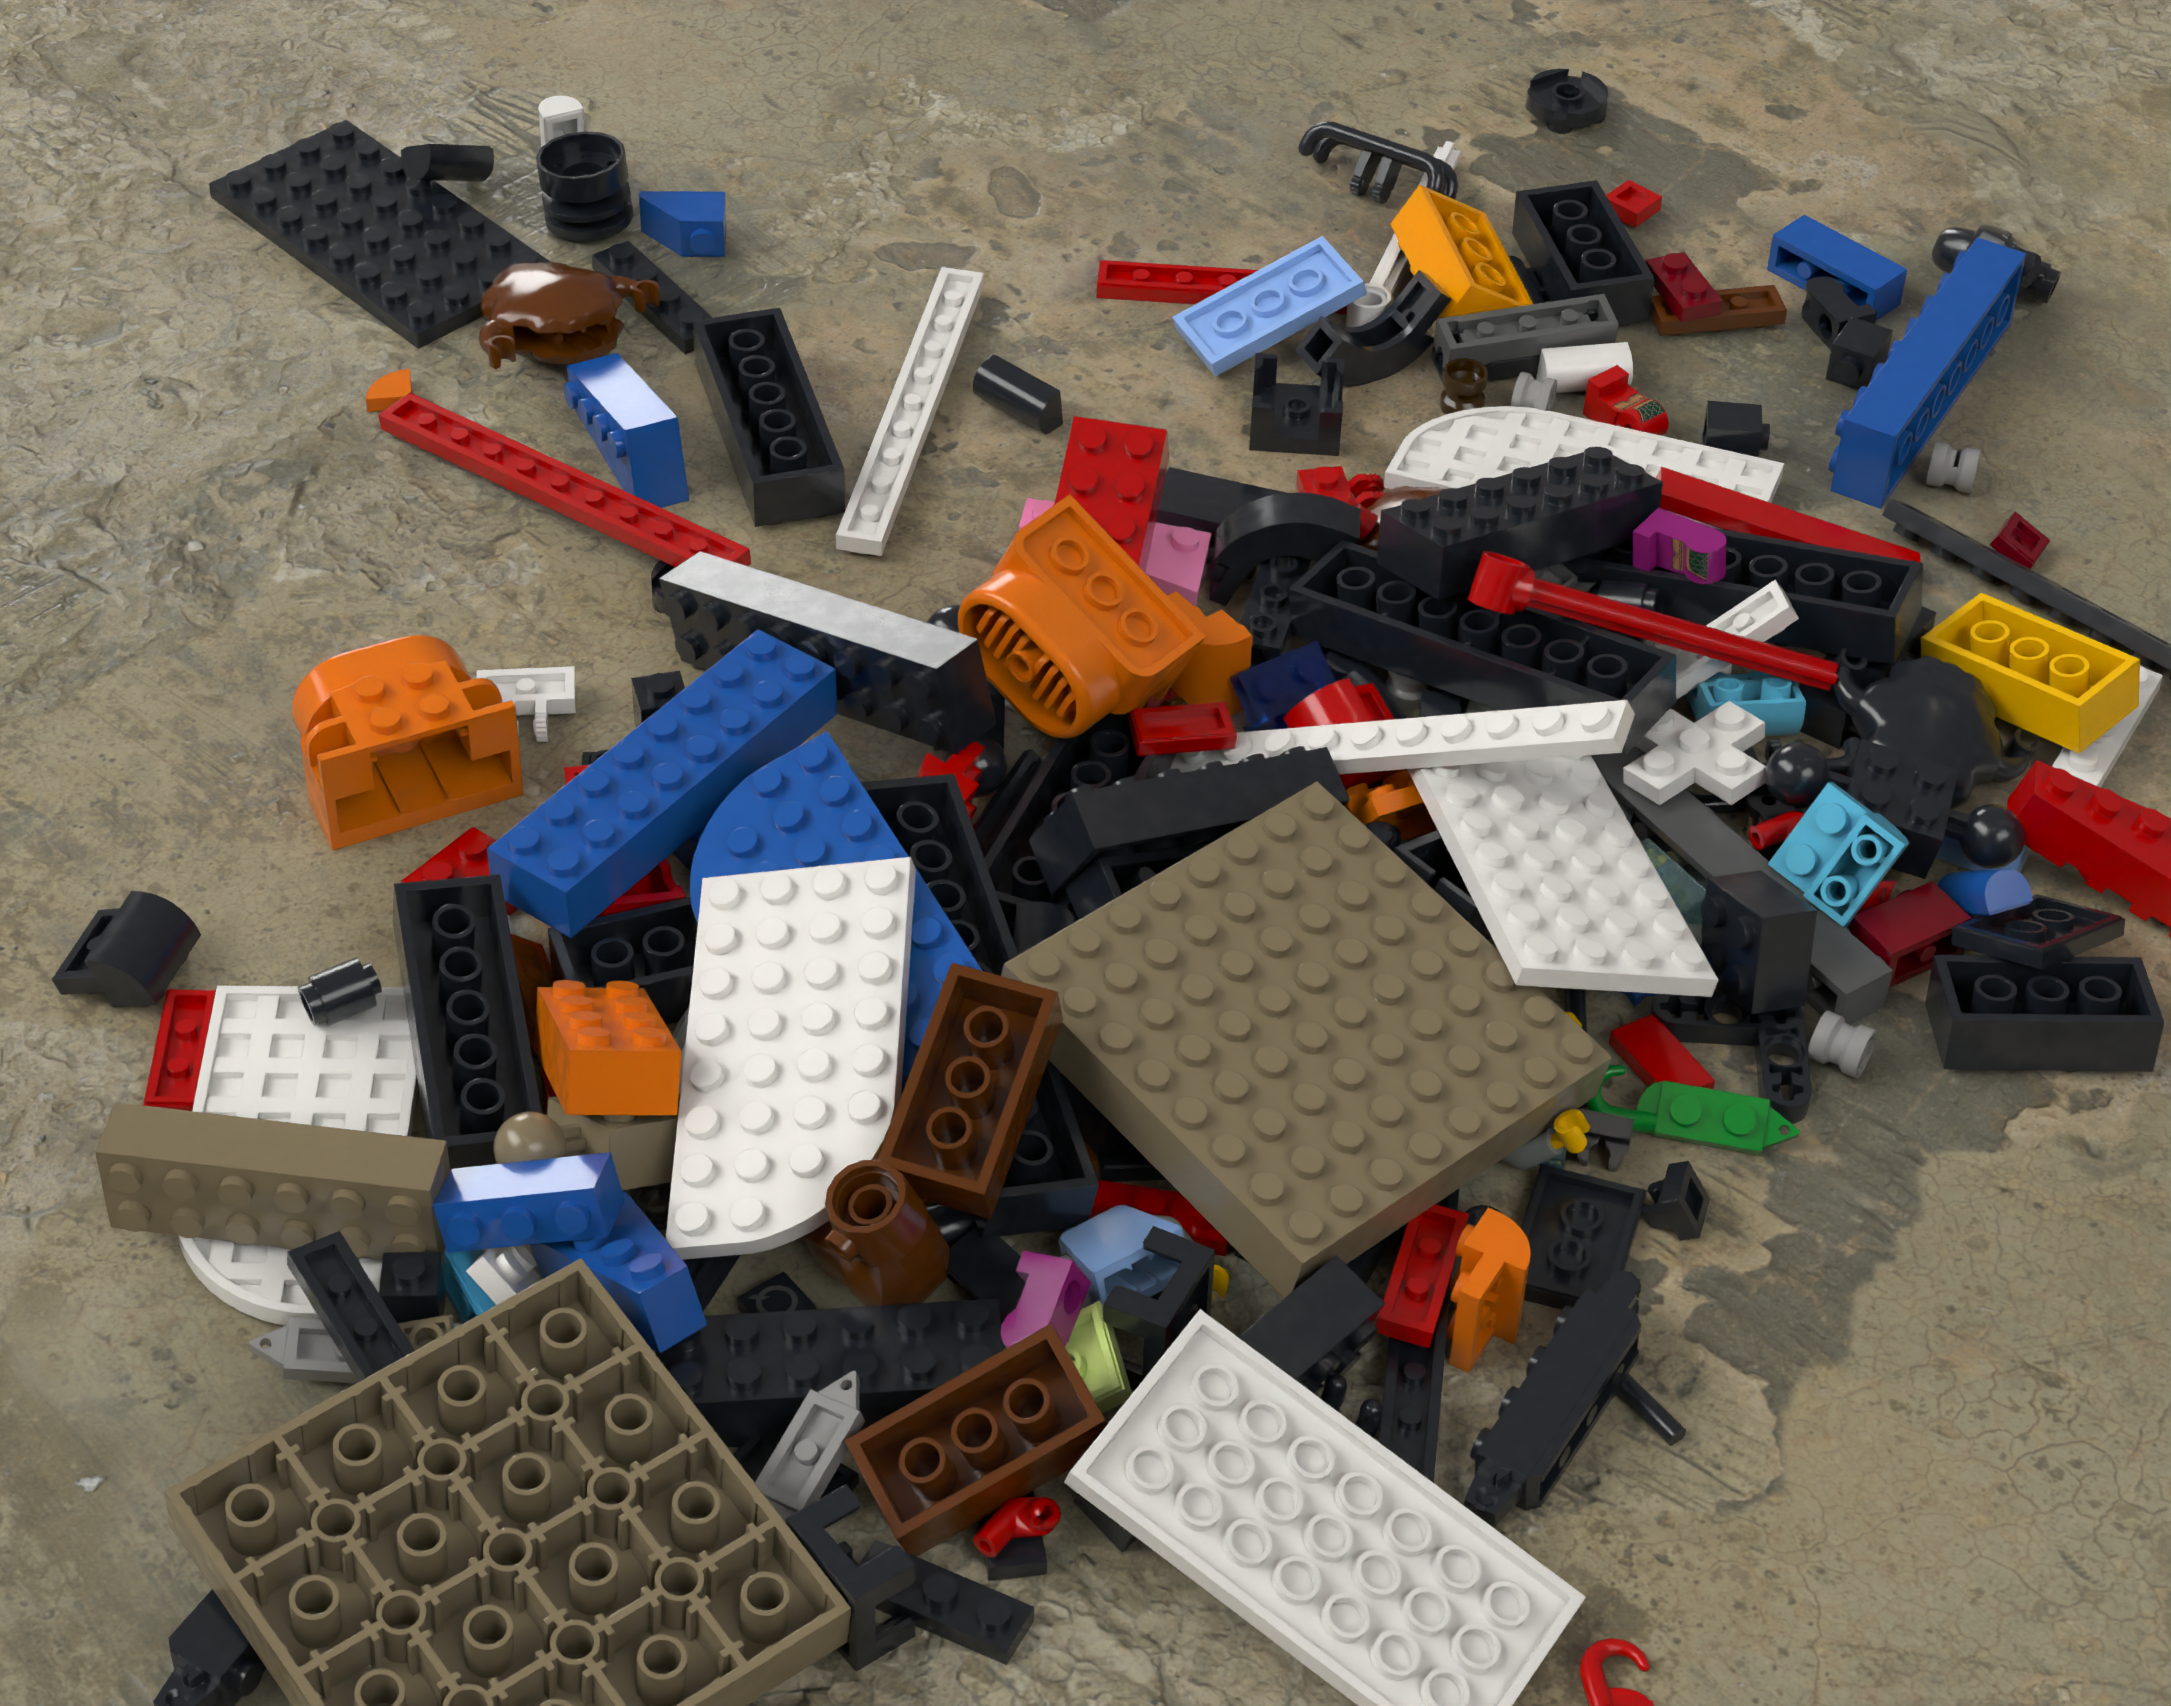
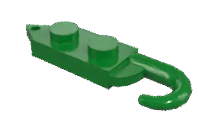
(1701, 1116)

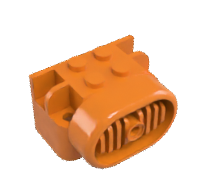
(1075, 625)
(402, 739)

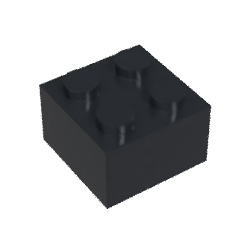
(1758, 940)

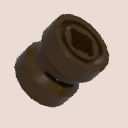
(1463, 384)

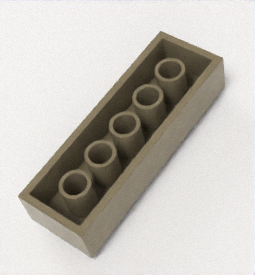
(270, 1181)

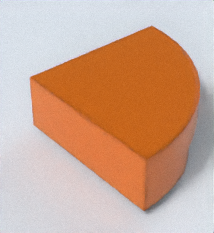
(388, 390)

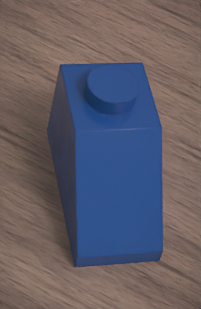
(685, 221)

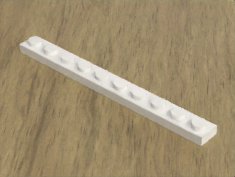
(909, 413)
(1442, 739)

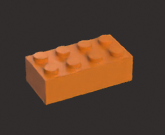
(606, 1050)

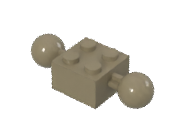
(638, 1143)

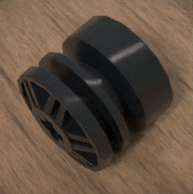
(584, 186)

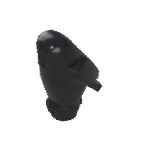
(2037, 278)

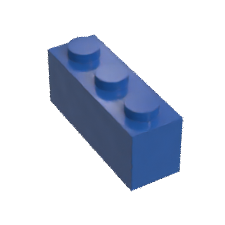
(1814, 250)
(529, 1202)

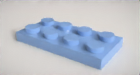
(1269, 305)

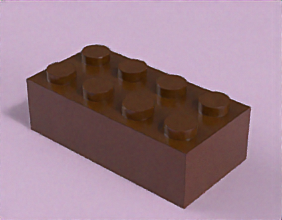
(972, 1088)
(978, 1441)

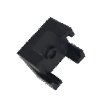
(1297, 415)
(1167, 1313)
(860, 1586)

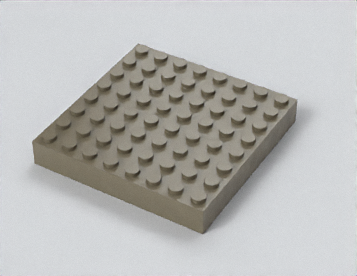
(1306, 1036)
(510, 1530)

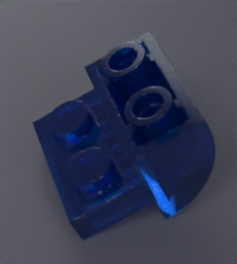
(1280, 684)

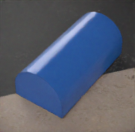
(1987, 890)

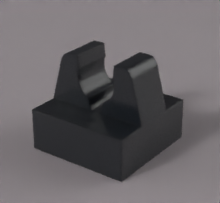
(1607, 1131)
(1678, 1201)

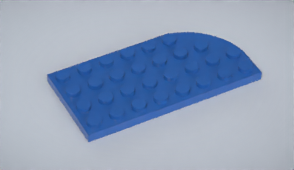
(815, 814)

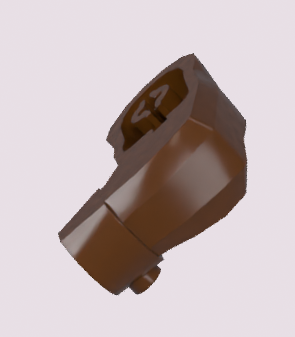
(879, 1237)

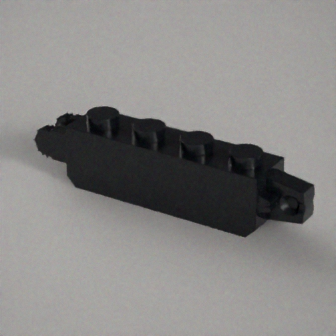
(1557, 1402)
(210, 1660)

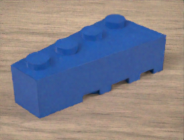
(629, 428)
(639, 1275)

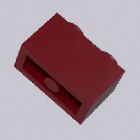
(1910, 930)

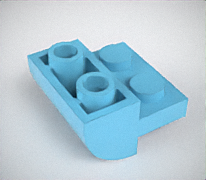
(1761, 694)
(1839, 853)

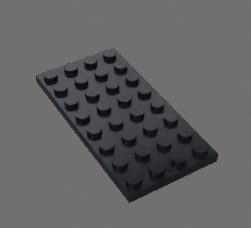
(373, 232)

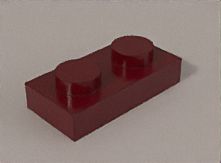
(1684, 287)

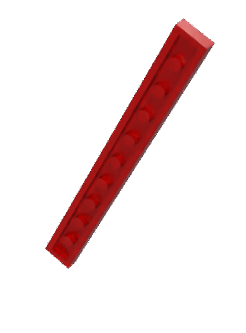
(554, 483)

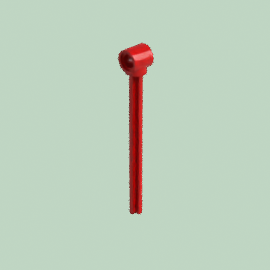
(1511, 585)

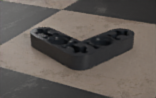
(1764, 1034)

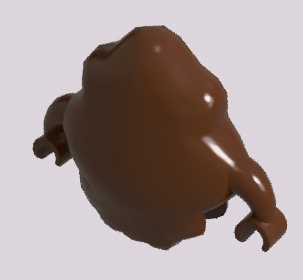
(556, 312)

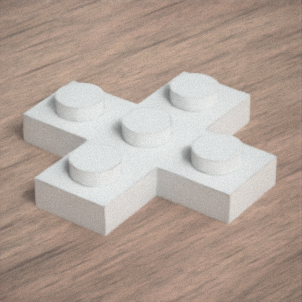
(1699, 754)

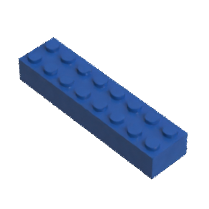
(1925, 372)
(661, 782)

